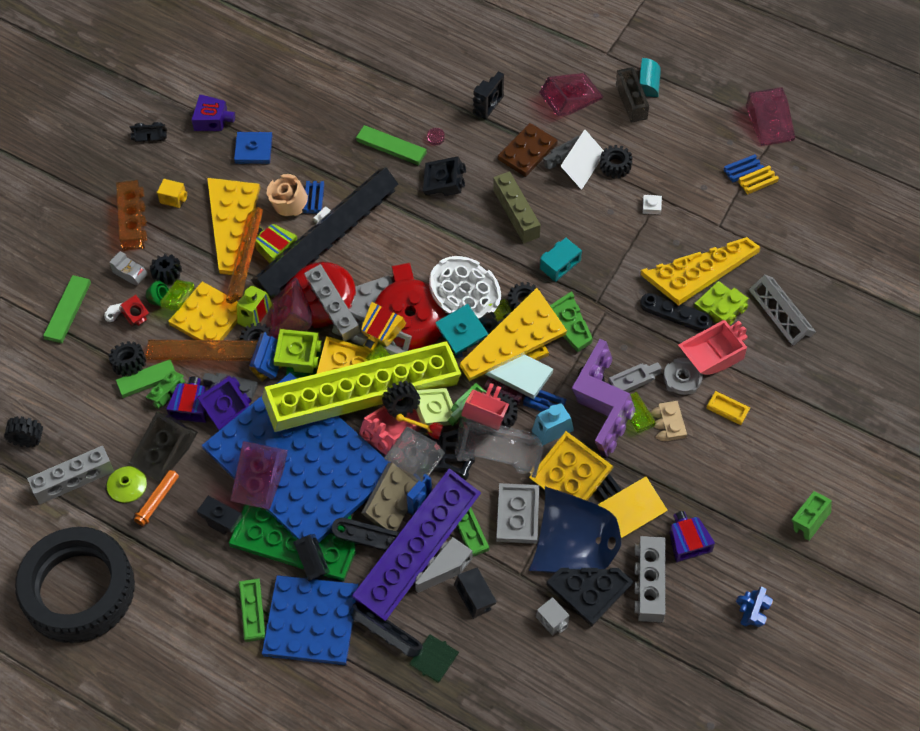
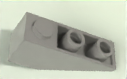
(448, 564)

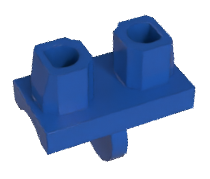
(751, 604)

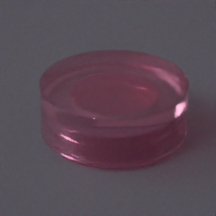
(435, 136)

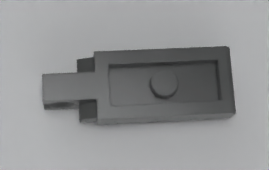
(559, 153)
(246, 386)

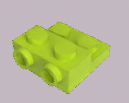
(722, 303)
(298, 350)

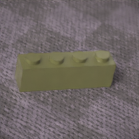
(516, 207)

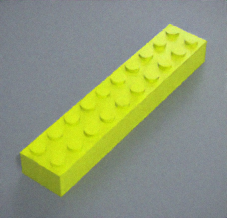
(357, 385)

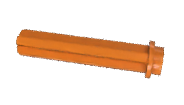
(155, 499)

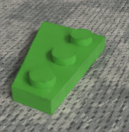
(570, 316)

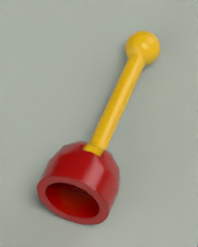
(433, 429)

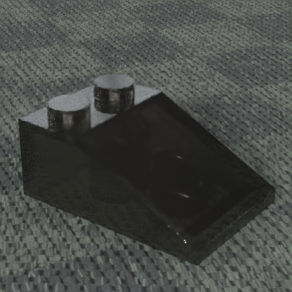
(162, 446)

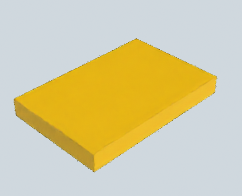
(635, 506)

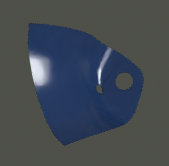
(571, 533)

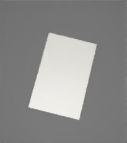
(582, 159)

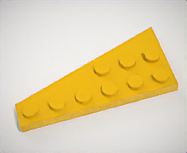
(229, 209)
(697, 271)
(522, 331)

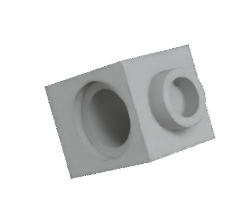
(553, 616)

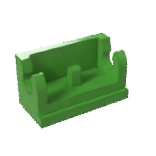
(812, 514)

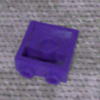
(224, 401)

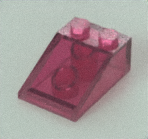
(569, 93)
(770, 116)
(290, 310)
(258, 474)

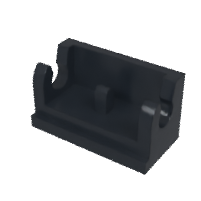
(311, 556)
(474, 592)

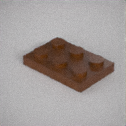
(527, 149)

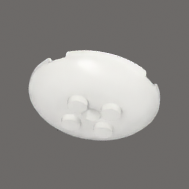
(462, 282)

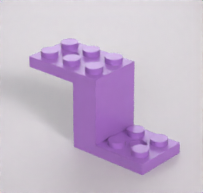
(604, 398)

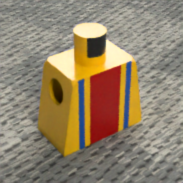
(381, 326)

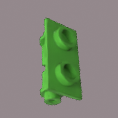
(160, 392)

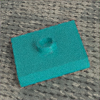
(461, 329)

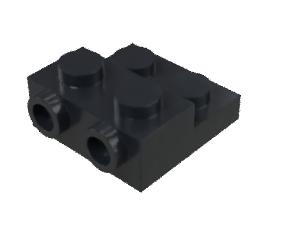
(488, 95)
(444, 176)

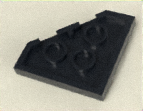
(590, 590)

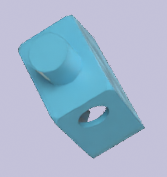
(552, 424)

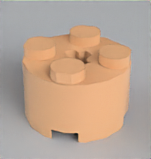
(287, 195)

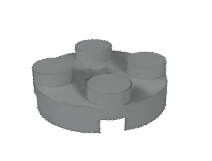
(678, 385)

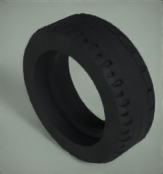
(57, 548)

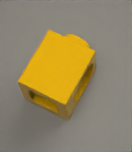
(172, 193)

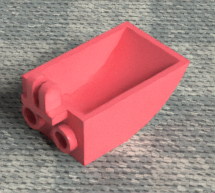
(716, 347)
(485, 408)
(383, 429)

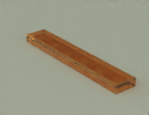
(244, 255)
(201, 350)

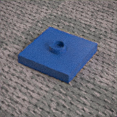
(253, 148)

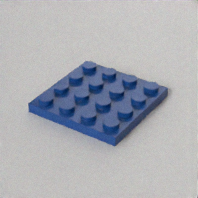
(310, 620)

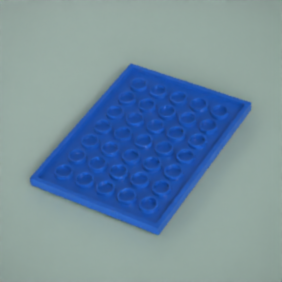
(325, 469)

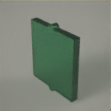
(434, 658)

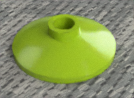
(127, 491)

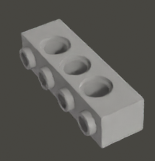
(332, 302)
(70, 475)
(653, 548)

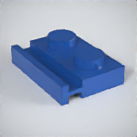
(264, 356)
(418, 494)

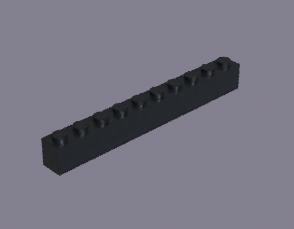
(326, 231)

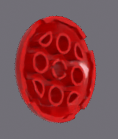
(341, 280)
(417, 297)

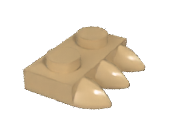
(670, 421)

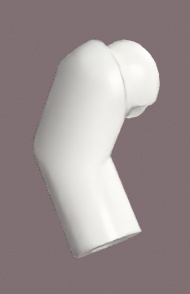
(112, 312)

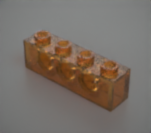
(130, 215)

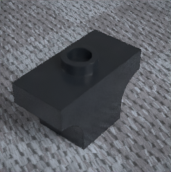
(219, 515)

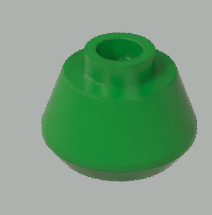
(156, 292)

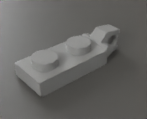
(635, 377)

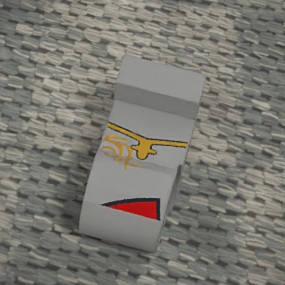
(127, 269)

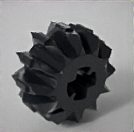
(165, 268)

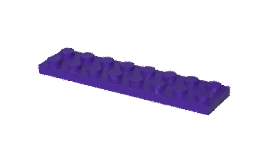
(416, 545)

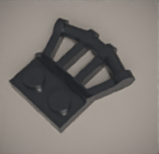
(442, 466)

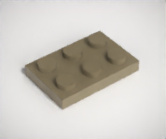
(389, 498)

